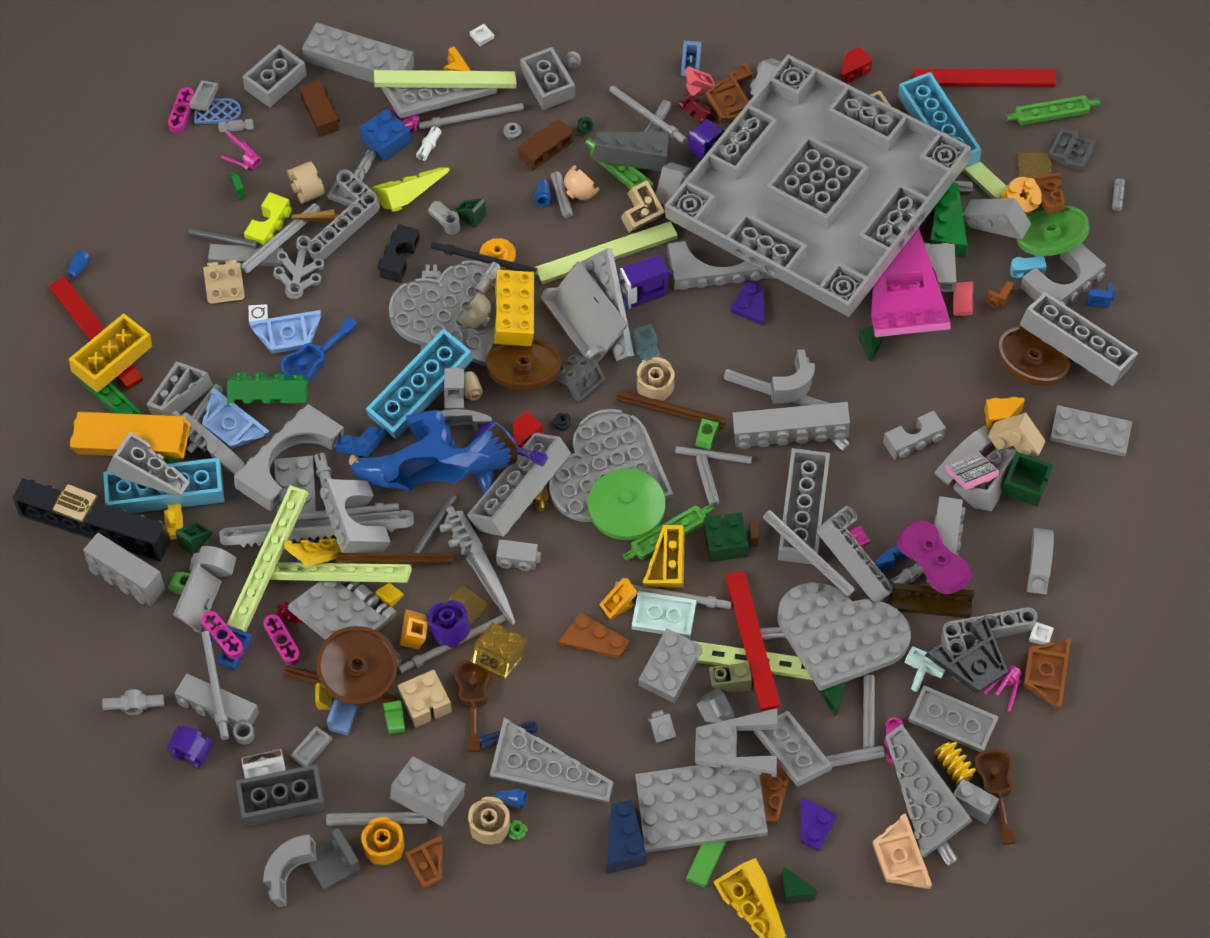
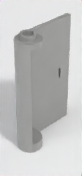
(585, 313)

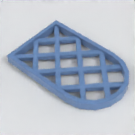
(211, 121)

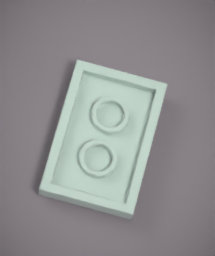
(658, 612)

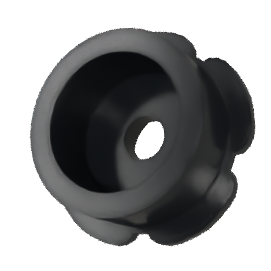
(562, 425)

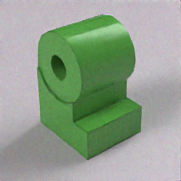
(706, 434)
(178, 582)
(394, 717)

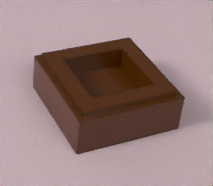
(753, 533)

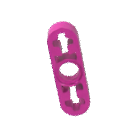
(183, 117)
(222, 643)
(281, 648)

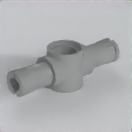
(133, 702)

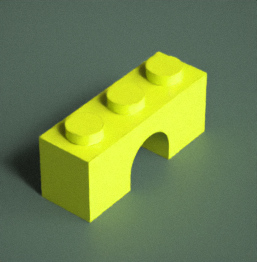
(274, 208)

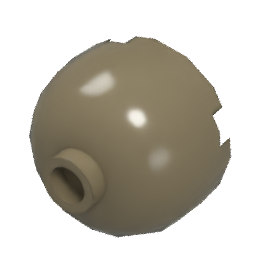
(475, 312)

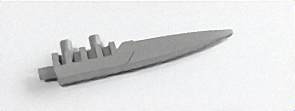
(208, 442)
(466, 538)

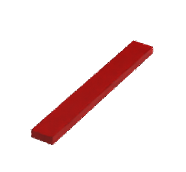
(991, 77)
(88, 323)
(752, 641)

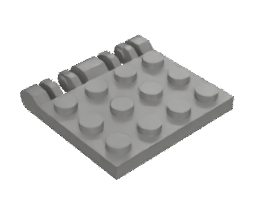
(333, 606)

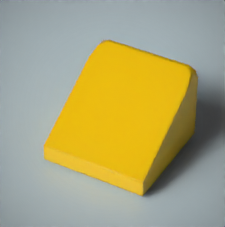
(389, 594)
(322, 698)

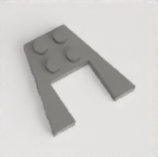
(718, 743)

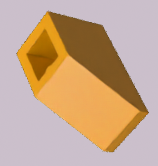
(1000, 409)
(413, 629)

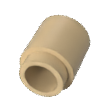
(472, 386)

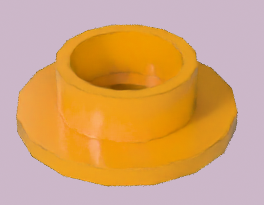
(499, 249)

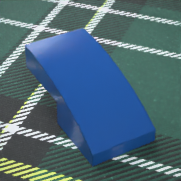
(887, 559)

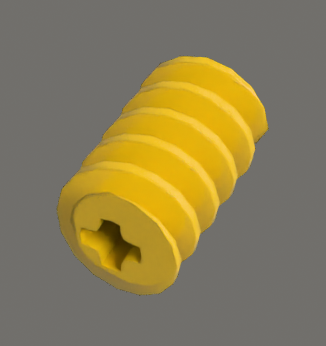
(954, 762)

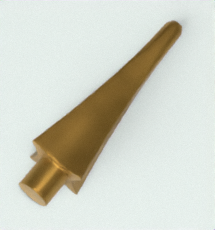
(323, 217)
(542, 499)

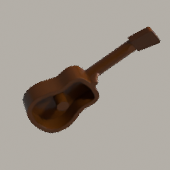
(472, 685)
(993, 772)

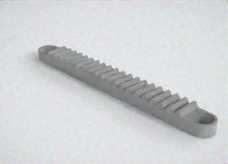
(314, 528)

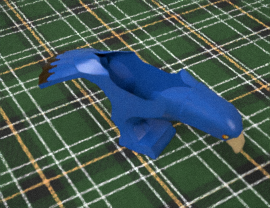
(436, 455)

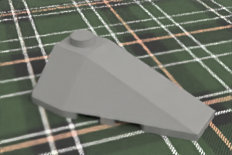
(141, 465)
(988, 493)

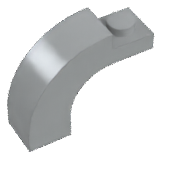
(795, 386)
(1041, 560)
(283, 861)

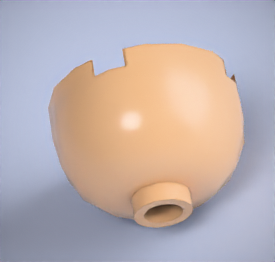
(579, 185)

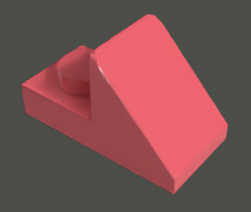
(698, 81)

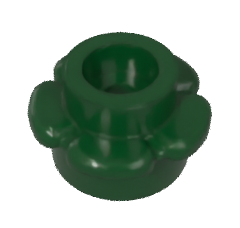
(589, 125)

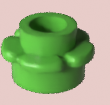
(517, 835)

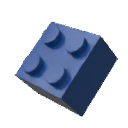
(385, 134)

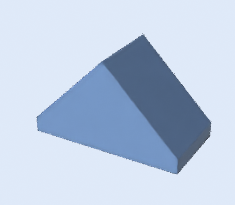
(691, 55)

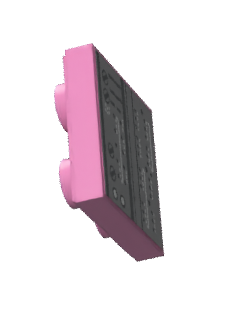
(972, 471)

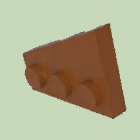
(1051, 192)
(595, 637)
(773, 793)

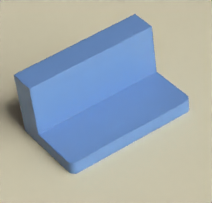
(341, 717)

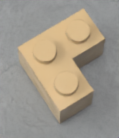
(645, 209)
(1017, 432)

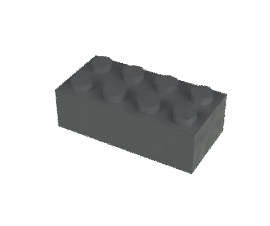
(280, 795)

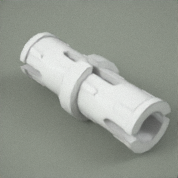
(428, 143)

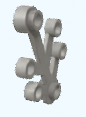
(298, 271)

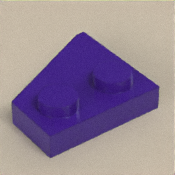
(750, 303)
(815, 824)

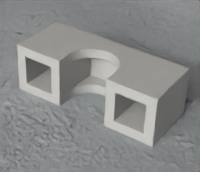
(454, 388)
(902, 443)

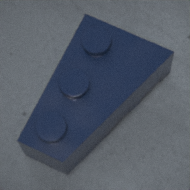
(625, 839)

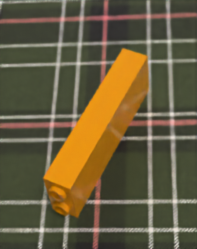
(106, 431)

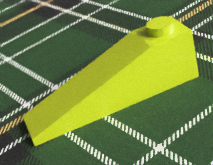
(397, 194)

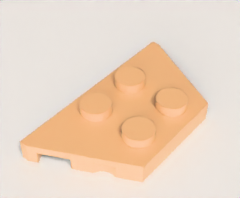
(900, 856)

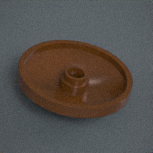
(1031, 358)
(524, 366)
(356, 665)

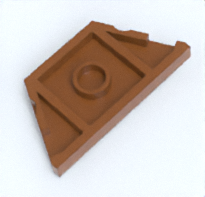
(1047, 671)

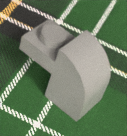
(214, 560)

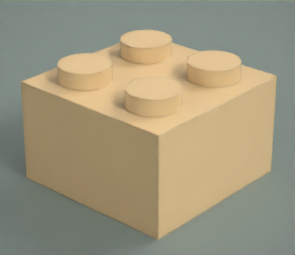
(423, 694)

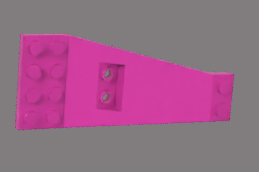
(908, 294)

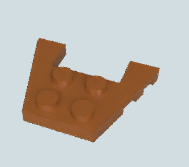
(727, 96)

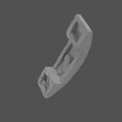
(466, 417)
(974, 443)

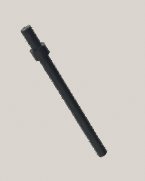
(450, 249)

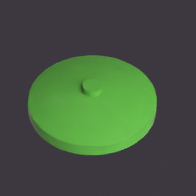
(1054, 232)
(626, 504)

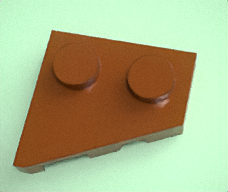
(427, 862)

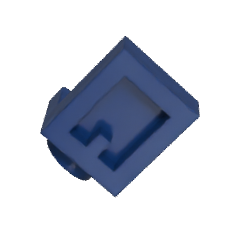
(1100, 298)

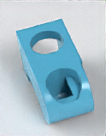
(1022, 266)

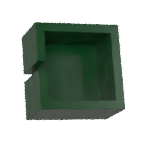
(1027, 479)
(725, 537)

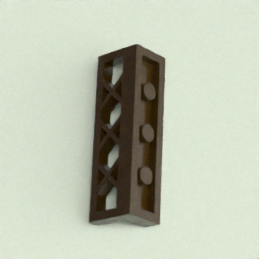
(932, 602)

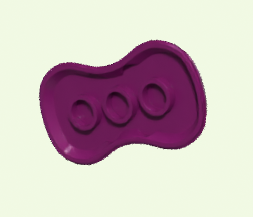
(942, 567)

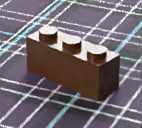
(319, 108)
(545, 144)

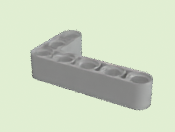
(347, 217)
(853, 556)
(996, 620)

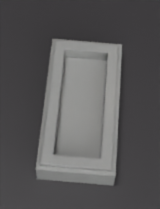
(204, 95)
(311, 747)

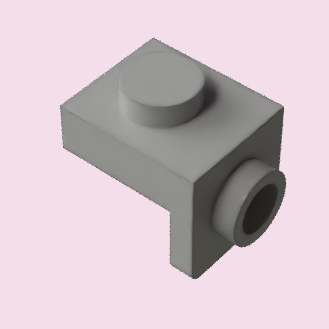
(661, 725)

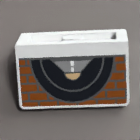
(263, 764)

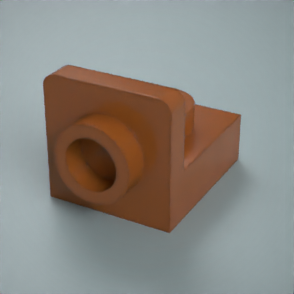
(1001, 298)

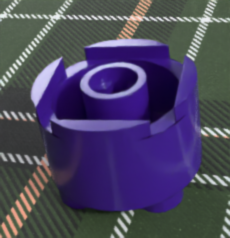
(704, 138)
(448, 623)
(189, 745)

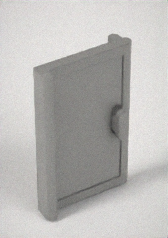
(197, 594)

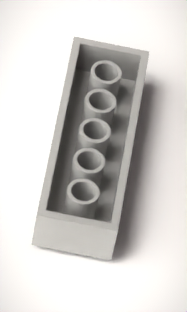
(353, 53)
(1078, 339)
(791, 425)
(518, 486)
(804, 501)

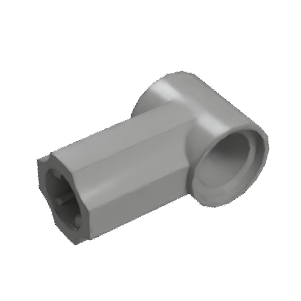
(445, 217)

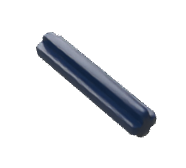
(492, 739)

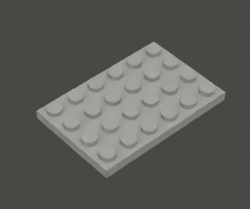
(699, 806)

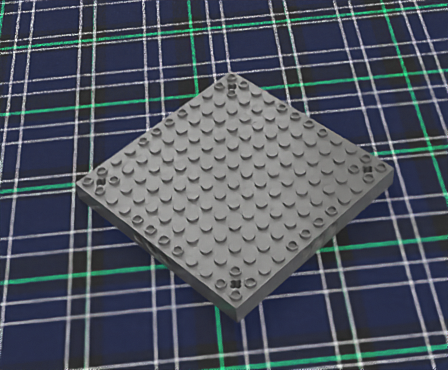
(818, 184)

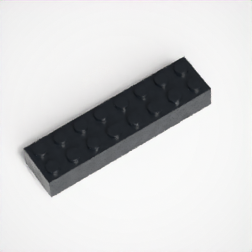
(123, 528)

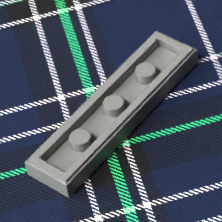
(223, 253)

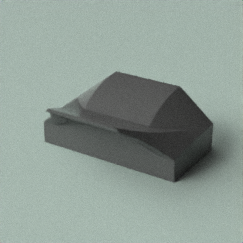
(715, 707)

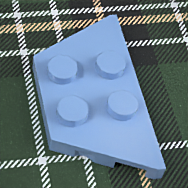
(288, 331)
(230, 422)

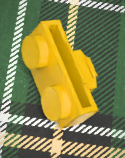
(173, 519)

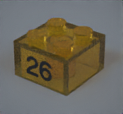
(499, 649)

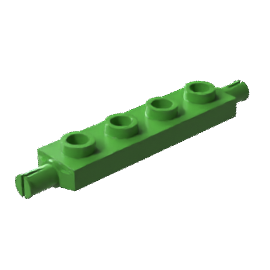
(1052, 110)
(627, 175)
(689, 519)

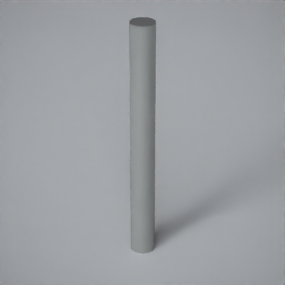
(713, 454)

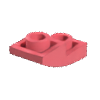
(963, 299)

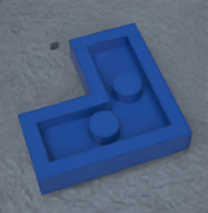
(361, 445)
(245, 639)

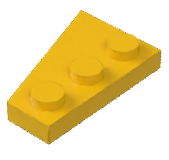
(313, 553)

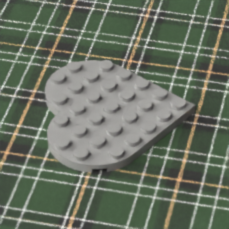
(429, 305)
(601, 445)
(840, 636)

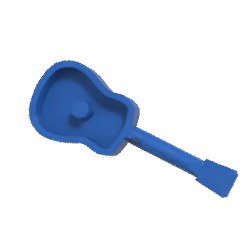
(310, 357)

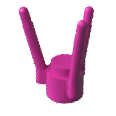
(250, 158)
(1009, 679)

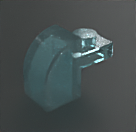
(646, 342)

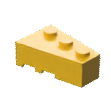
(667, 563)

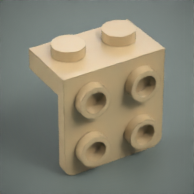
(224, 282)

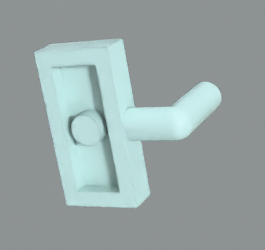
(917, 659)

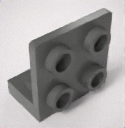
(580, 376)
(334, 861)

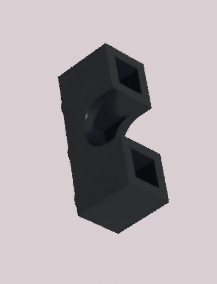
(402, 240)

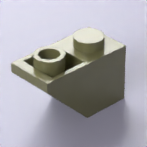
(731, 677)

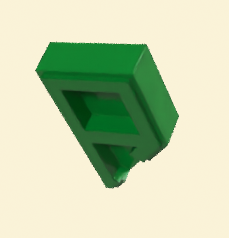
(238, 185)

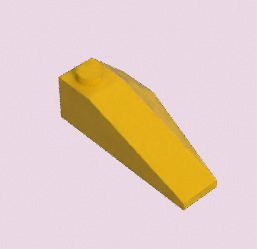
(751, 896)

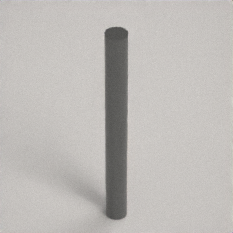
(223, 238)
(435, 524)

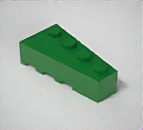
(949, 221)
(267, 388)

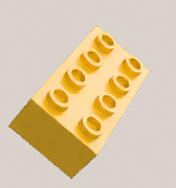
(514, 308)
(110, 352)

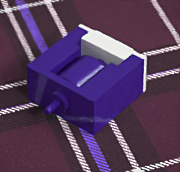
(644, 281)

